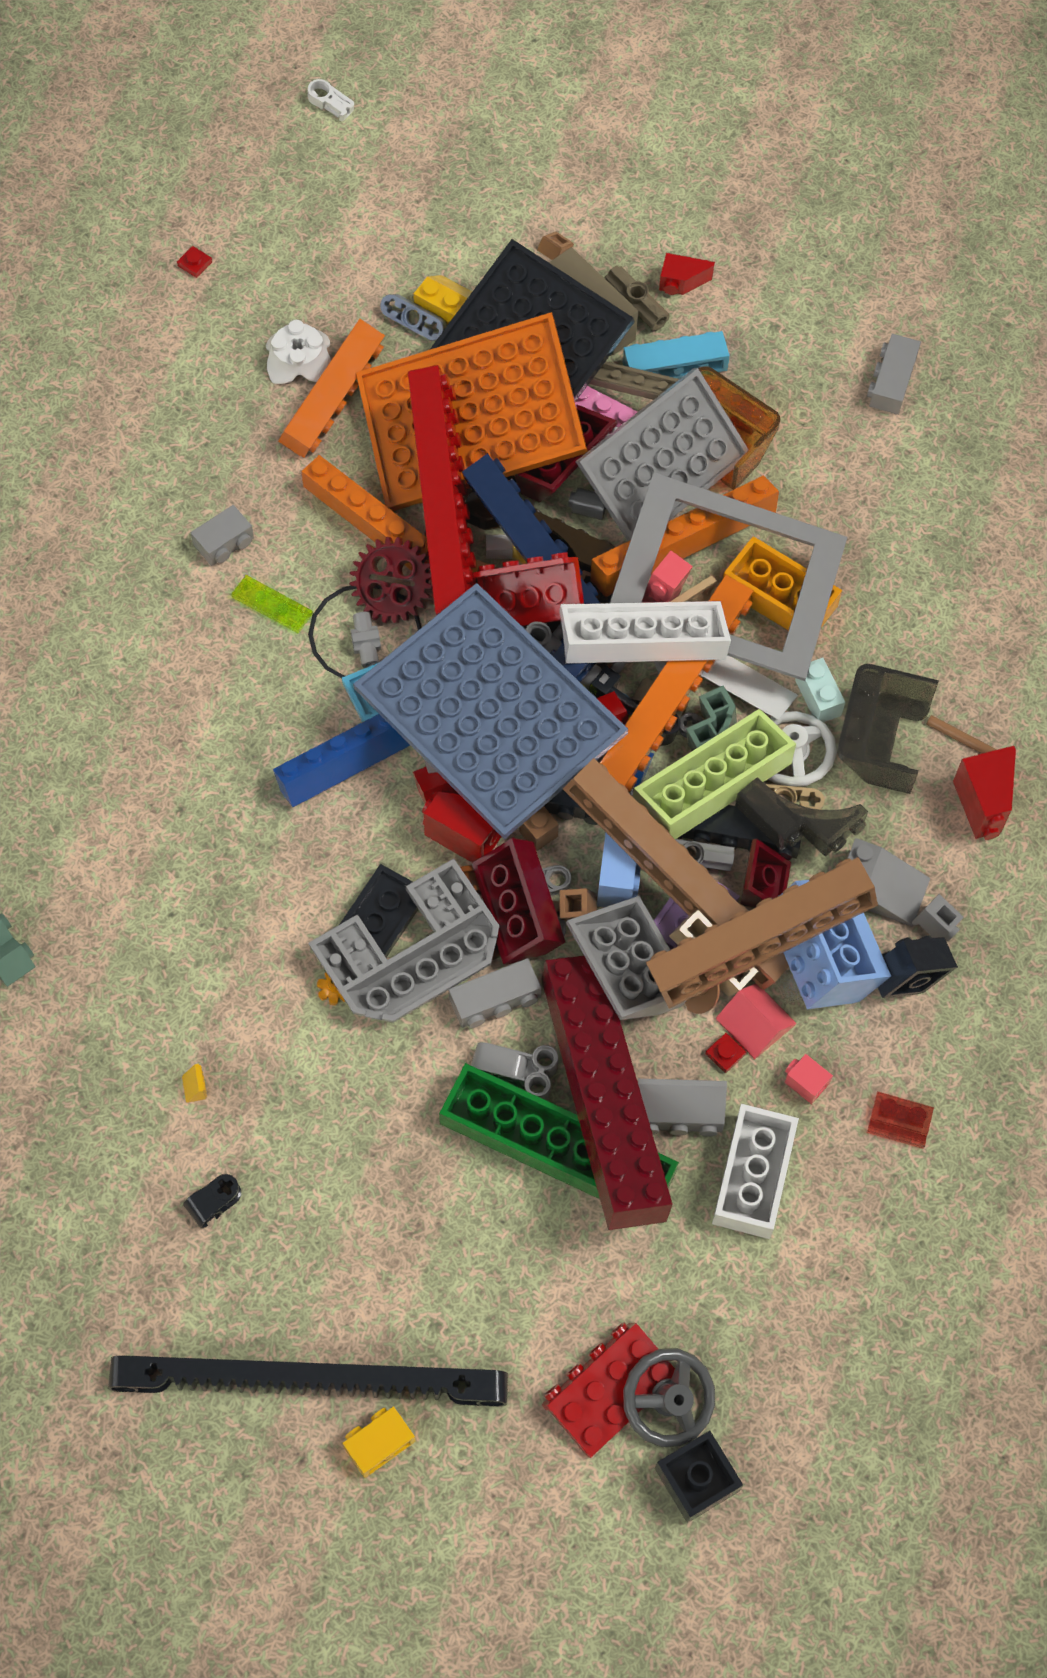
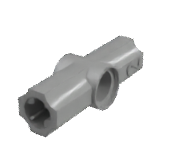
(711, 855)

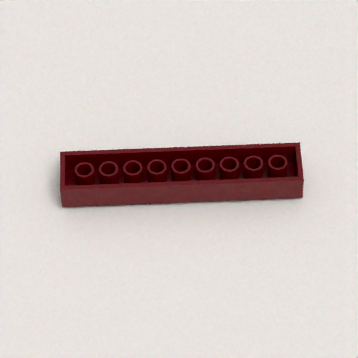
(606, 1096)

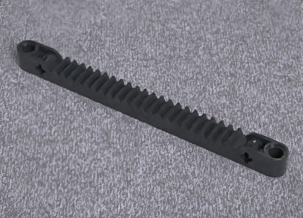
(482, 1389)

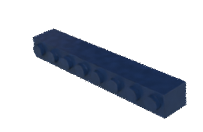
(515, 515)

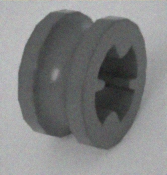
(690, 716)

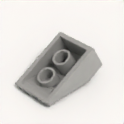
(896, 883)

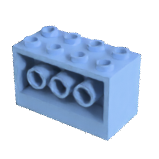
(838, 964)

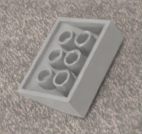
(617, 946)

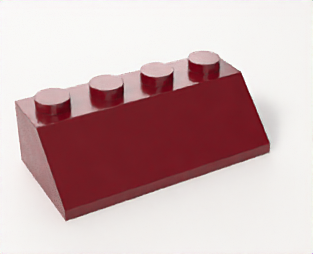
(545, 480)
(519, 901)

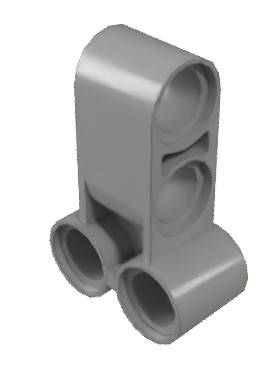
(517, 1066)

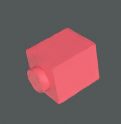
(807, 1078)

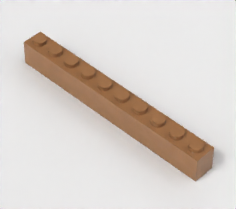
(660, 854)

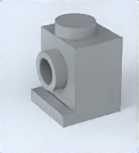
(939, 918)

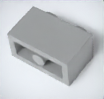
(222, 535)

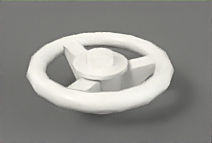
(802, 737)

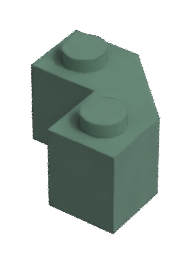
(718, 713)
(14, 957)

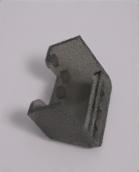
(872, 720)

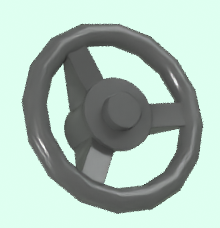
(670, 1397)

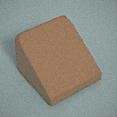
(554, 245)

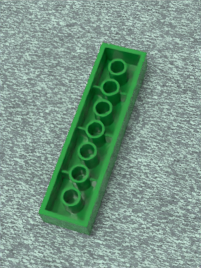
(524, 1128)

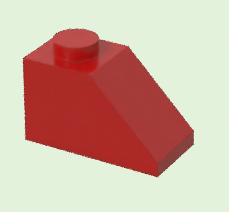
(684, 274)

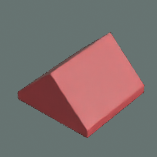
(755, 1020)

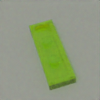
(272, 604)

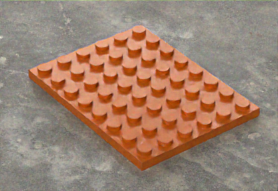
(508, 404)

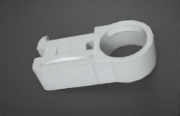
(334, 101)

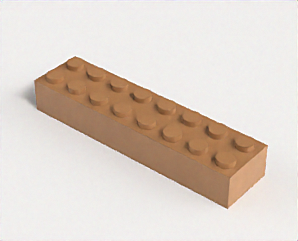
(763, 932)

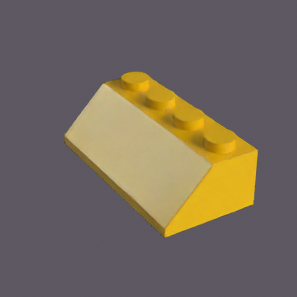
(441, 296)

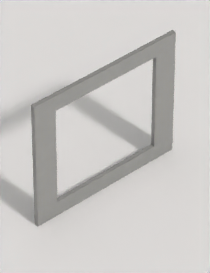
(814, 593)

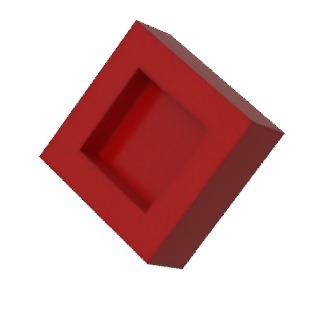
(194, 261)
(725, 1053)

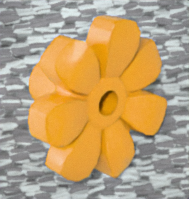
(328, 990)

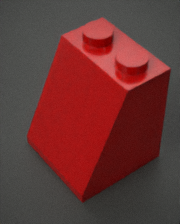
(986, 790)
(458, 826)

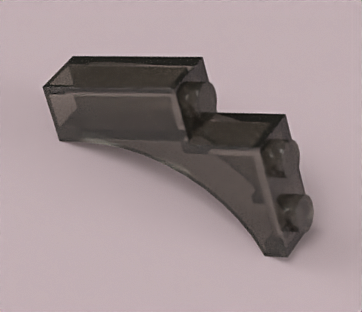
(788, 822)

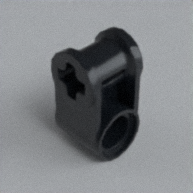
(212, 1201)

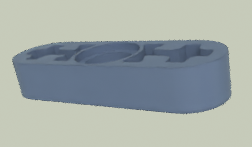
(402, 317)

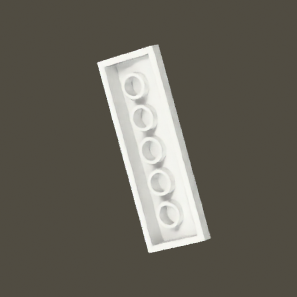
(644, 632)

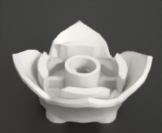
(297, 351)

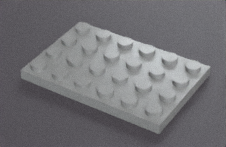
(675, 435)

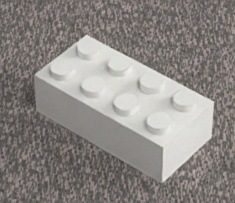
(755, 1171)

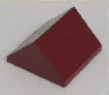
(765, 874)

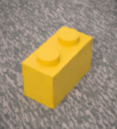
(378, 1441)

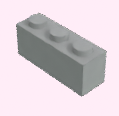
(893, 373)
(495, 994)

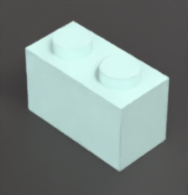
(821, 692)

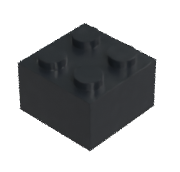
(916, 966)
(698, 1476)

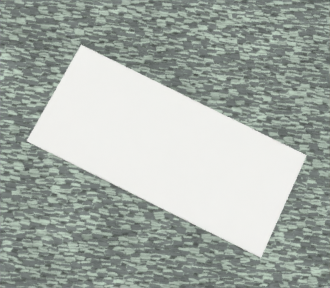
(751, 686)

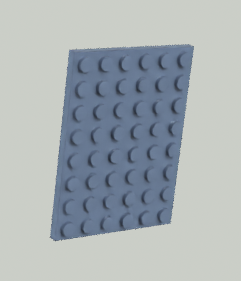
(490, 710)

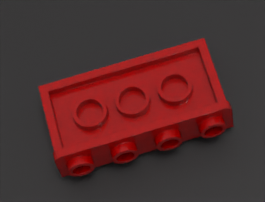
(533, 589)
(592, 1398)

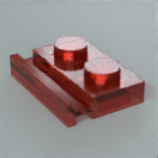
(900, 1120)

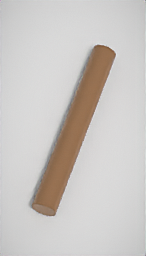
(959, 735)

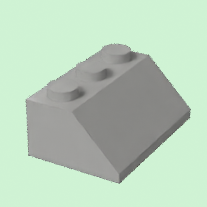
(684, 1105)

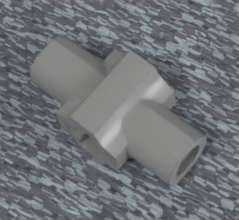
(365, 639)

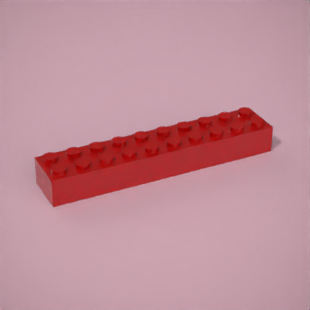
(442, 485)

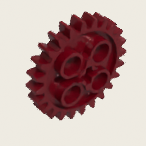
(396, 557)

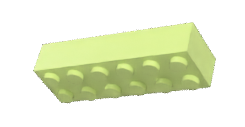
(715, 773)

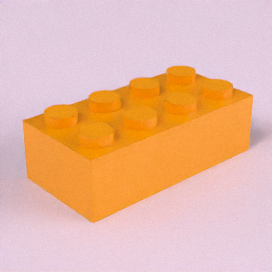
(774, 581)

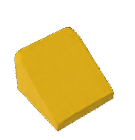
(194, 1084)

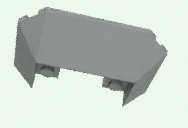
(397, 986)

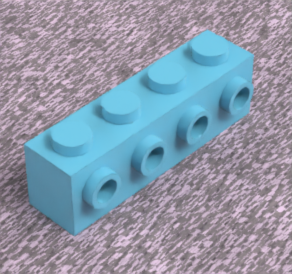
(679, 355)

